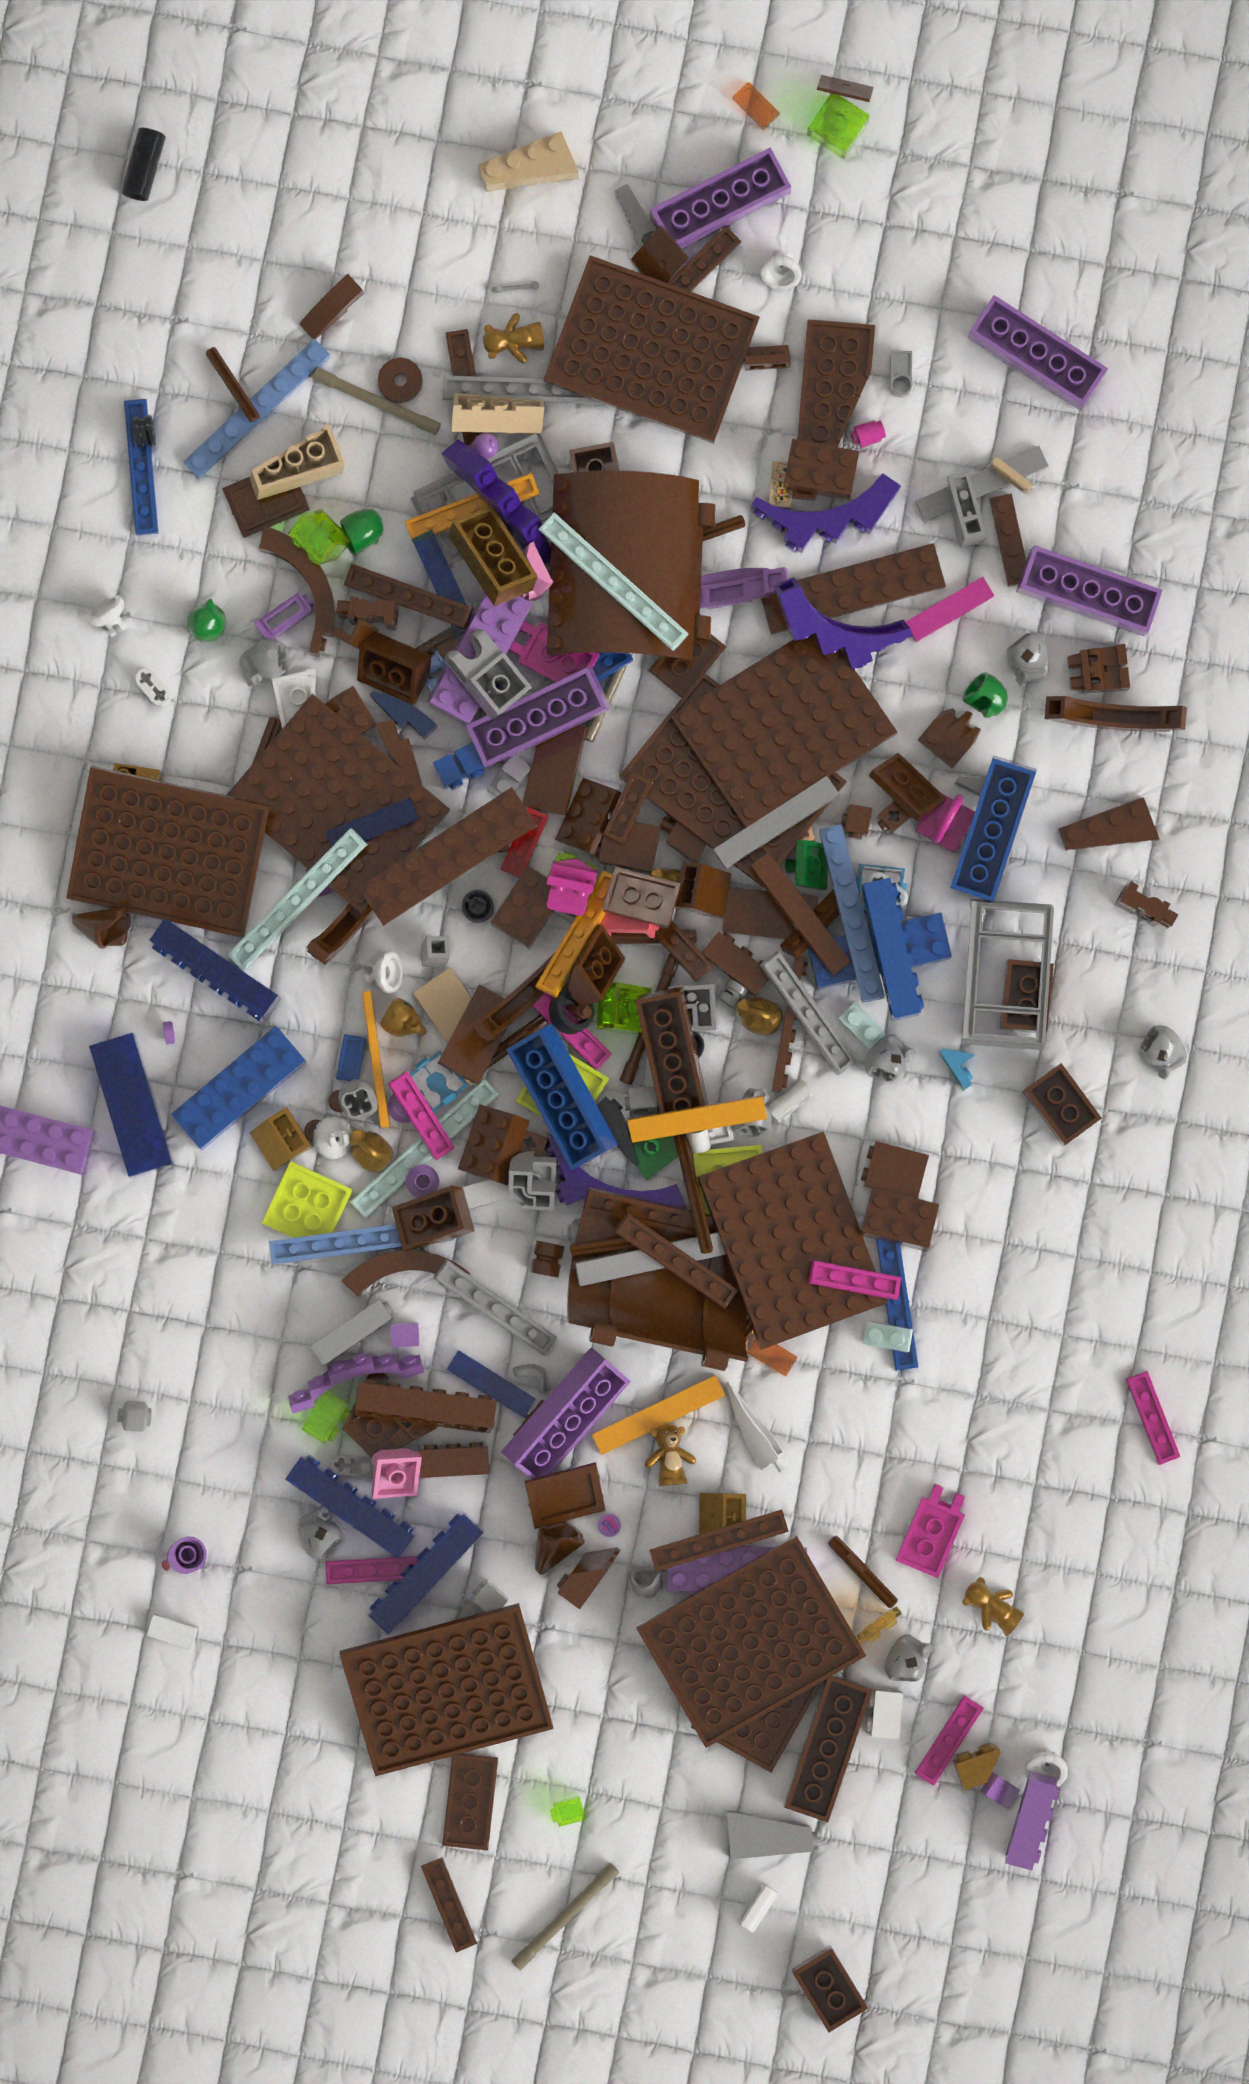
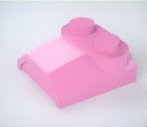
(543, 579)
(395, 1473)

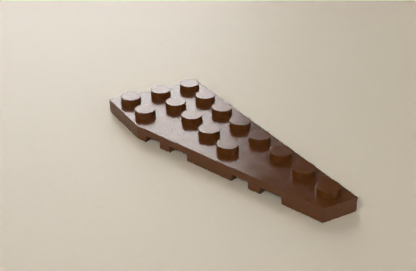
(832, 381)

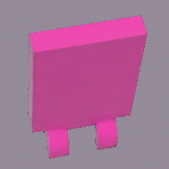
(552, 667)
(932, 1533)

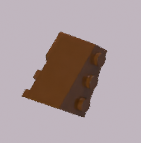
(586, 1576)

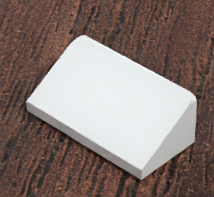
(172, 1631)

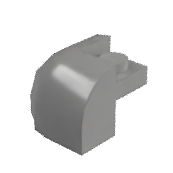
(533, 1181)

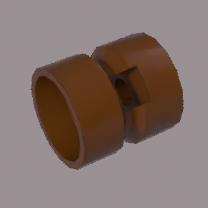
(547, 1259)

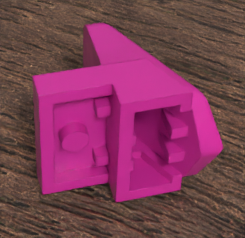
(570, 886)

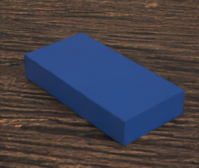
(351, 1058)

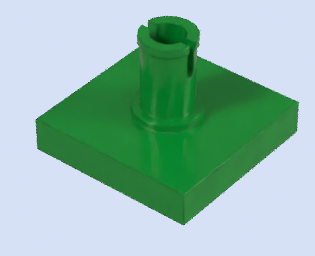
(809, 865)
(655, 1154)

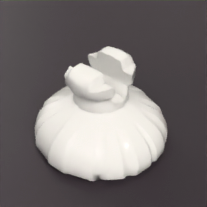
(780, 271)
(108, 614)
(386, 972)
(325, 1136)
(1047, 1764)

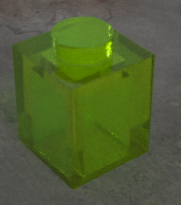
(568, 1811)

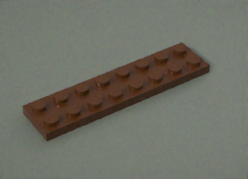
(865, 585)
(447, 856)

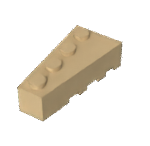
(529, 165)
(496, 414)
(299, 465)

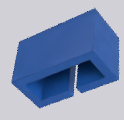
(459, 767)

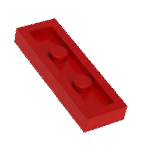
(523, 848)

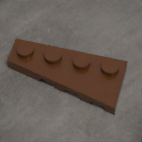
(1115, 826)

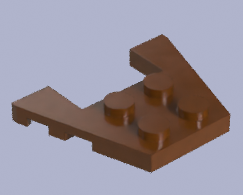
(381, 1434)

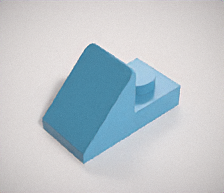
(953, 1060)

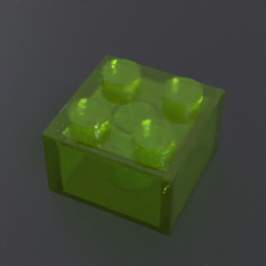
(838, 125)
(319, 537)
(618, 1009)

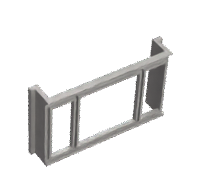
(508, 453)
(970, 1007)

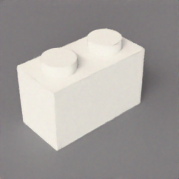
(885, 1714)

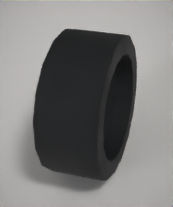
(558, 1017)

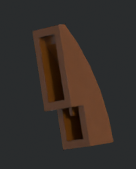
(331, 307)
(398, 749)

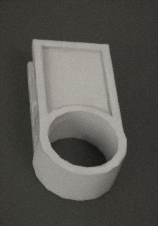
(900, 368)

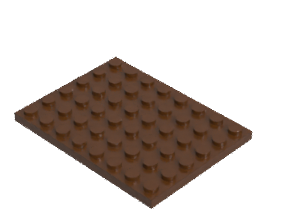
(651, 349)
(782, 727)
(325, 776)
(691, 797)
(167, 851)
(774, 1221)
(751, 1641)
(446, 1689)

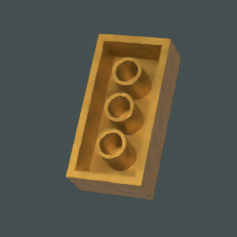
(492, 555)

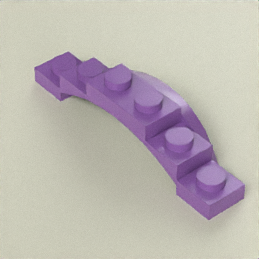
(739, 586)
(357, 1366)

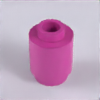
(868, 433)

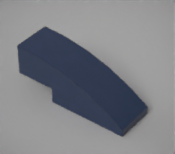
(404, 714)

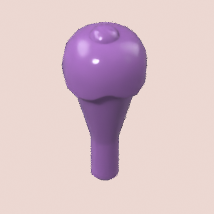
(485, 445)

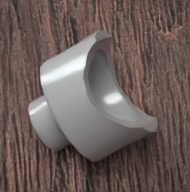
(645, 1581)

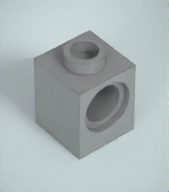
(641, 1102)

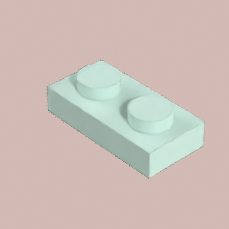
(862, 1026)
(888, 1336)

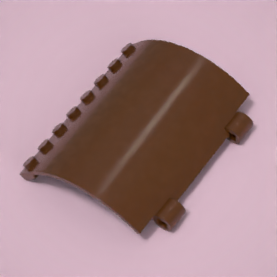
(650, 533)
(656, 1303)

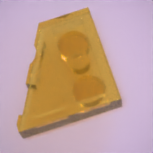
(871, 1631)

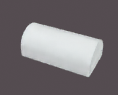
(790, 1101)
(757, 1907)

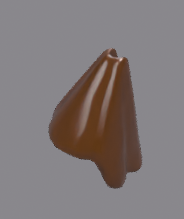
(105, 926)
(555, 1544)

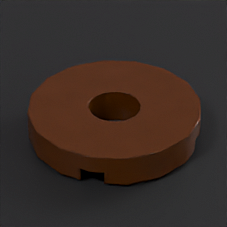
(397, 367)

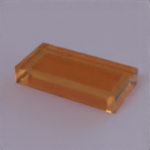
(756, 105)
(774, 1357)

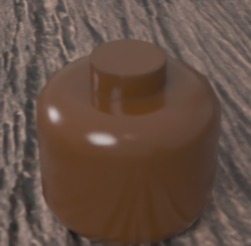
(334, 1102)

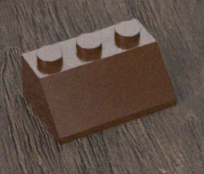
(393, 667)
(595, 968)

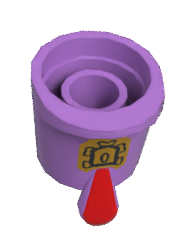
(185, 1556)

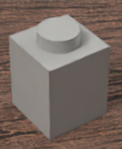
(435, 951)

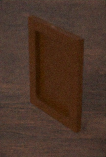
(255, 514)
(565, 1495)

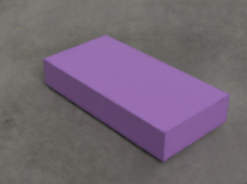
(1000, 1790)

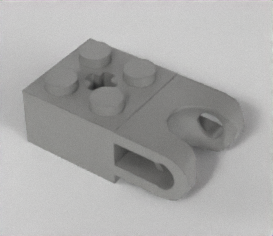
(484, 671)

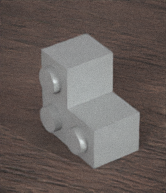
(703, 1001)
(486, 1599)

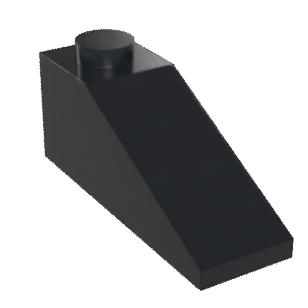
(618, 1126)

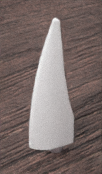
(758, 1438)

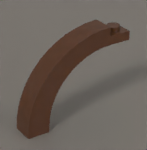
(281, 546)
(1114, 717)
(338, 934)
(511, 1008)
(393, 1262)

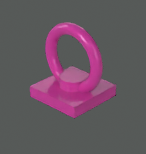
(947, 823)

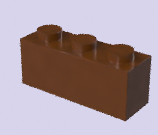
(736, 962)
(454, 1460)

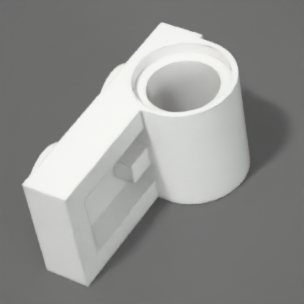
(702, 1140)

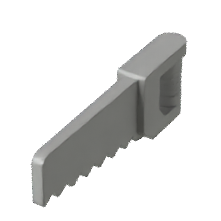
(636, 216)

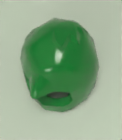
(363, 529)
(206, 622)
(986, 695)

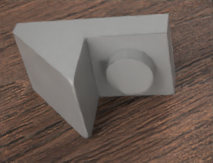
(511, 775)

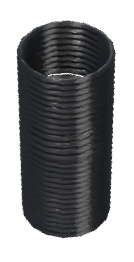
(142, 165)

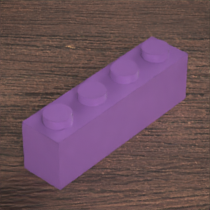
(1031, 1820)

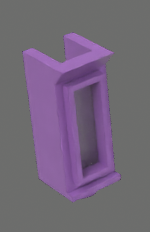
(285, 616)

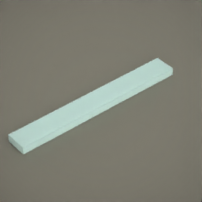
(613, 581)
(297, 899)
(417, 1154)

